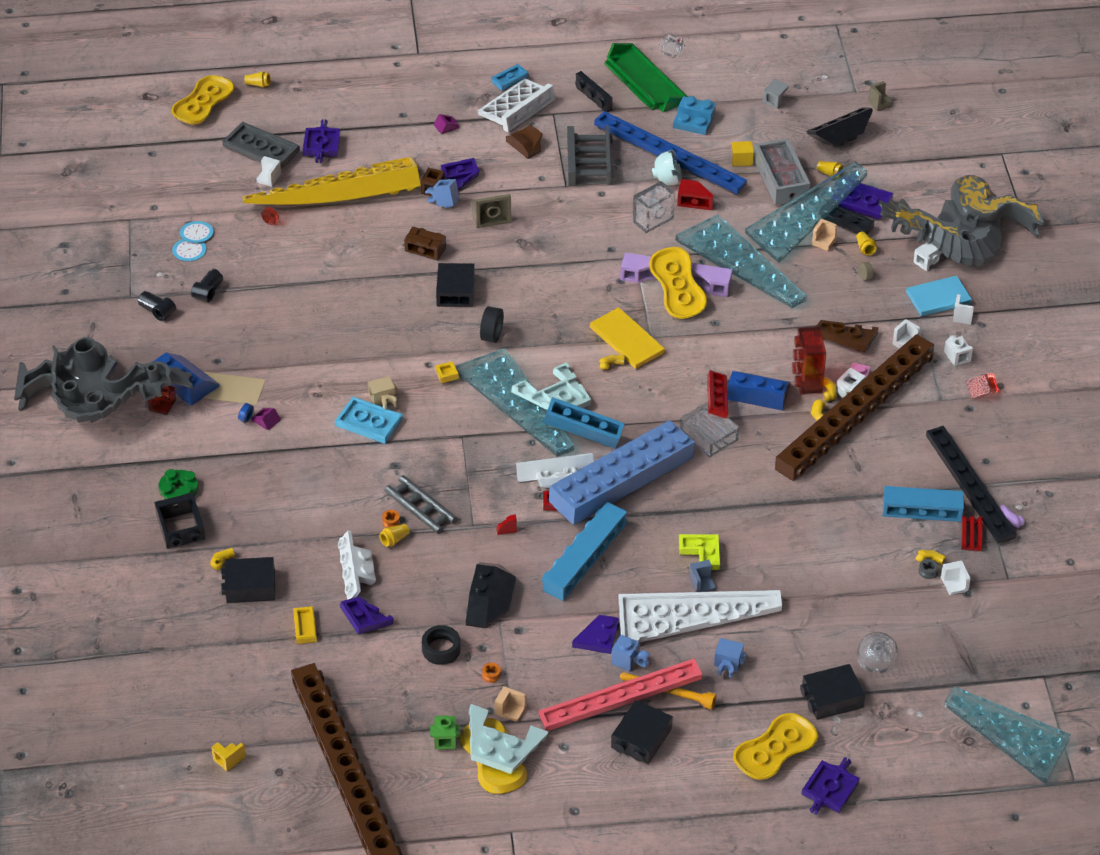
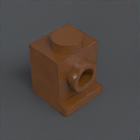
(430, 178)

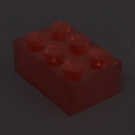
(809, 360)

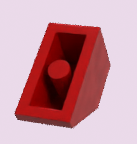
(694, 195)

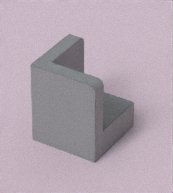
(773, 93)

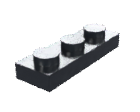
(593, 91)
(850, 220)

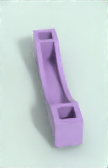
(710, 278)

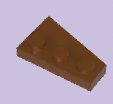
(852, 337)

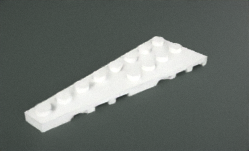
(667, 614)

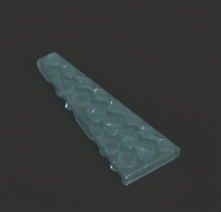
(792, 222)
(728, 249)
(494, 378)

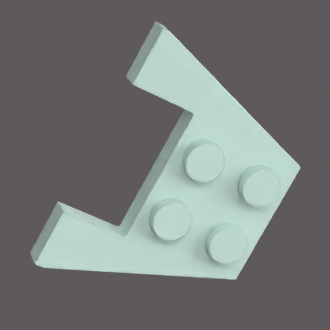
(565, 390)
(498, 748)

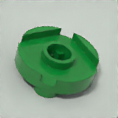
(177, 477)

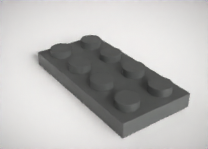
(259, 143)

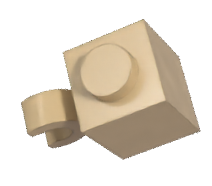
(383, 392)

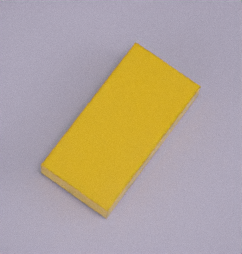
(305, 625)

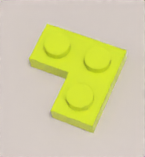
(703, 545)

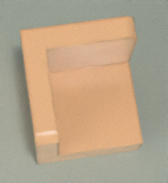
(824, 234)
(510, 704)

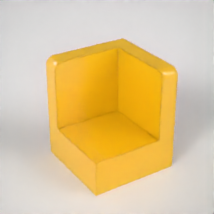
(742, 153)
(228, 756)

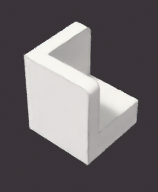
(270, 171)
(962, 313)
(904, 333)
(955, 577)

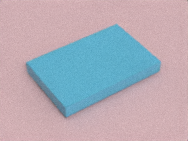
(938, 295)
(368, 420)

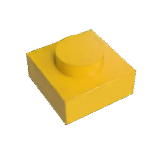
(446, 372)

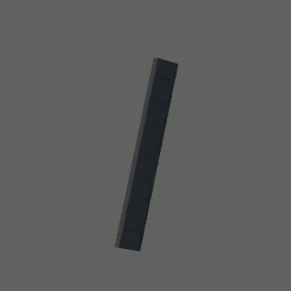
(971, 484)

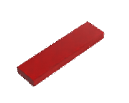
(717, 394)

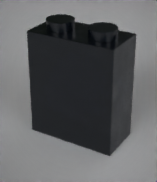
(455, 285)
(248, 580)
(832, 691)
(641, 732)

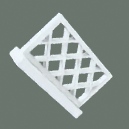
(520, 110)

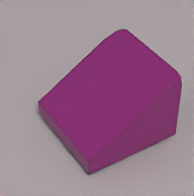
(445, 123)
(266, 418)

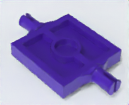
(321, 141)
(830, 786)

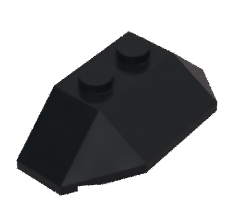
(842, 128)
(489, 594)

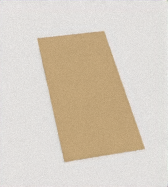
(236, 388)

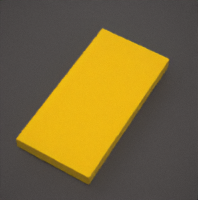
(627, 338)

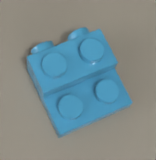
(694, 115)

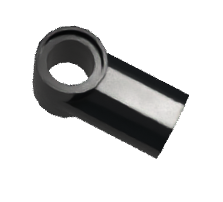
(206, 288)
(159, 307)

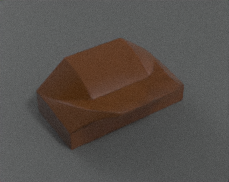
(526, 141)

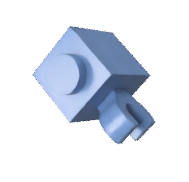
(444, 192)
(626, 654)
(729, 656)

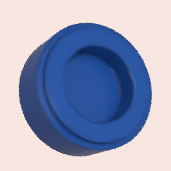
(246, 412)

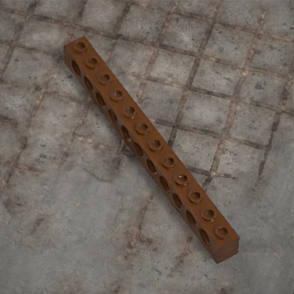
(854, 407)
(343, 762)

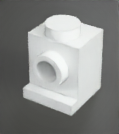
(926, 255)
(956, 347)
(846, 384)

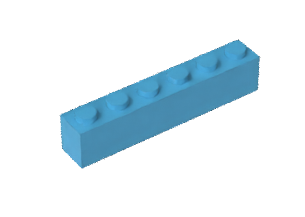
(584, 551)

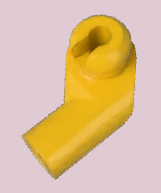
(817, 409)
(219, 558)

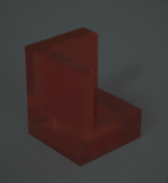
(982, 385)
(163, 404)

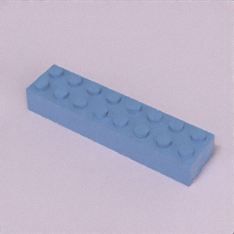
(621, 472)

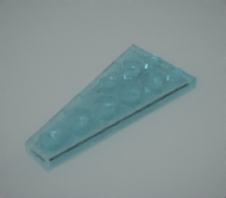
(1022, 738)

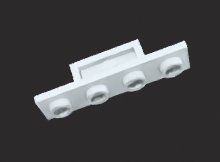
(551, 470)
(356, 565)

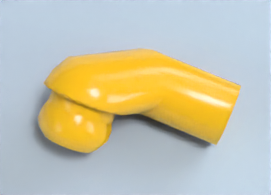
(611, 359)
(831, 393)
(930, 554)

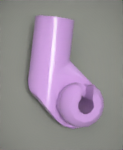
(1015, 521)

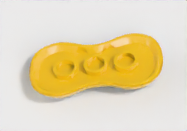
(206, 94)
(681, 293)
(765, 754)
(489, 778)

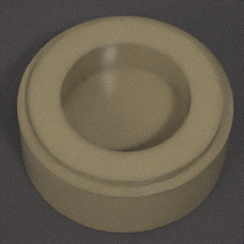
(866, 271)

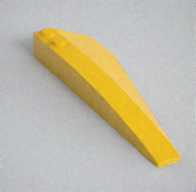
(364, 182)

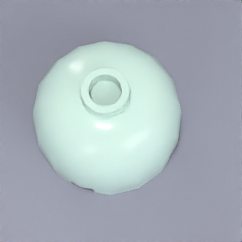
(667, 169)

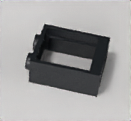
(185, 504)

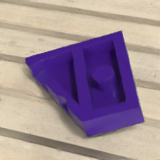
(462, 171)
(363, 615)
(598, 635)

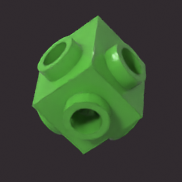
(445, 732)

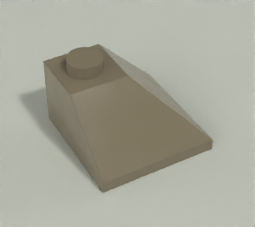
(492, 210)

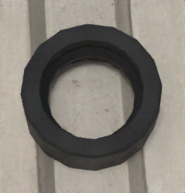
(491, 324)
(441, 632)

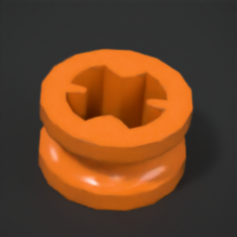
(390, 514)
(491, 667)

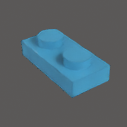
(509, 77)

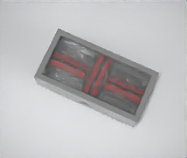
(781, 170)

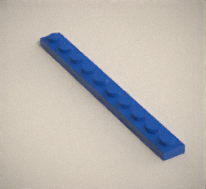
(658, 146)

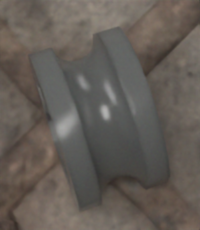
(930, 573)

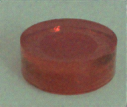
(269, 215)

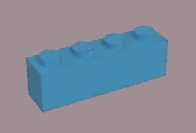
(583, 422)
(923, 503)

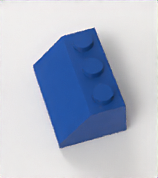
(201, 381)
(758, 390)

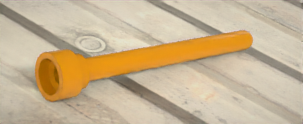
(706, 699)

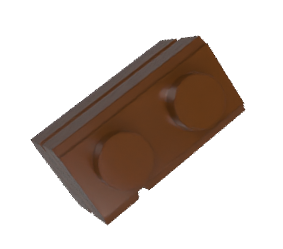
(425, 243)

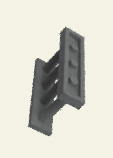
(575, 161)

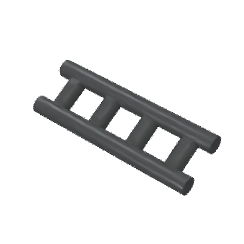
(420, 494)

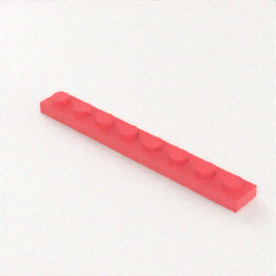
(620, 694)

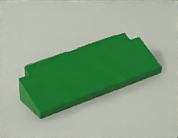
(643, 77)

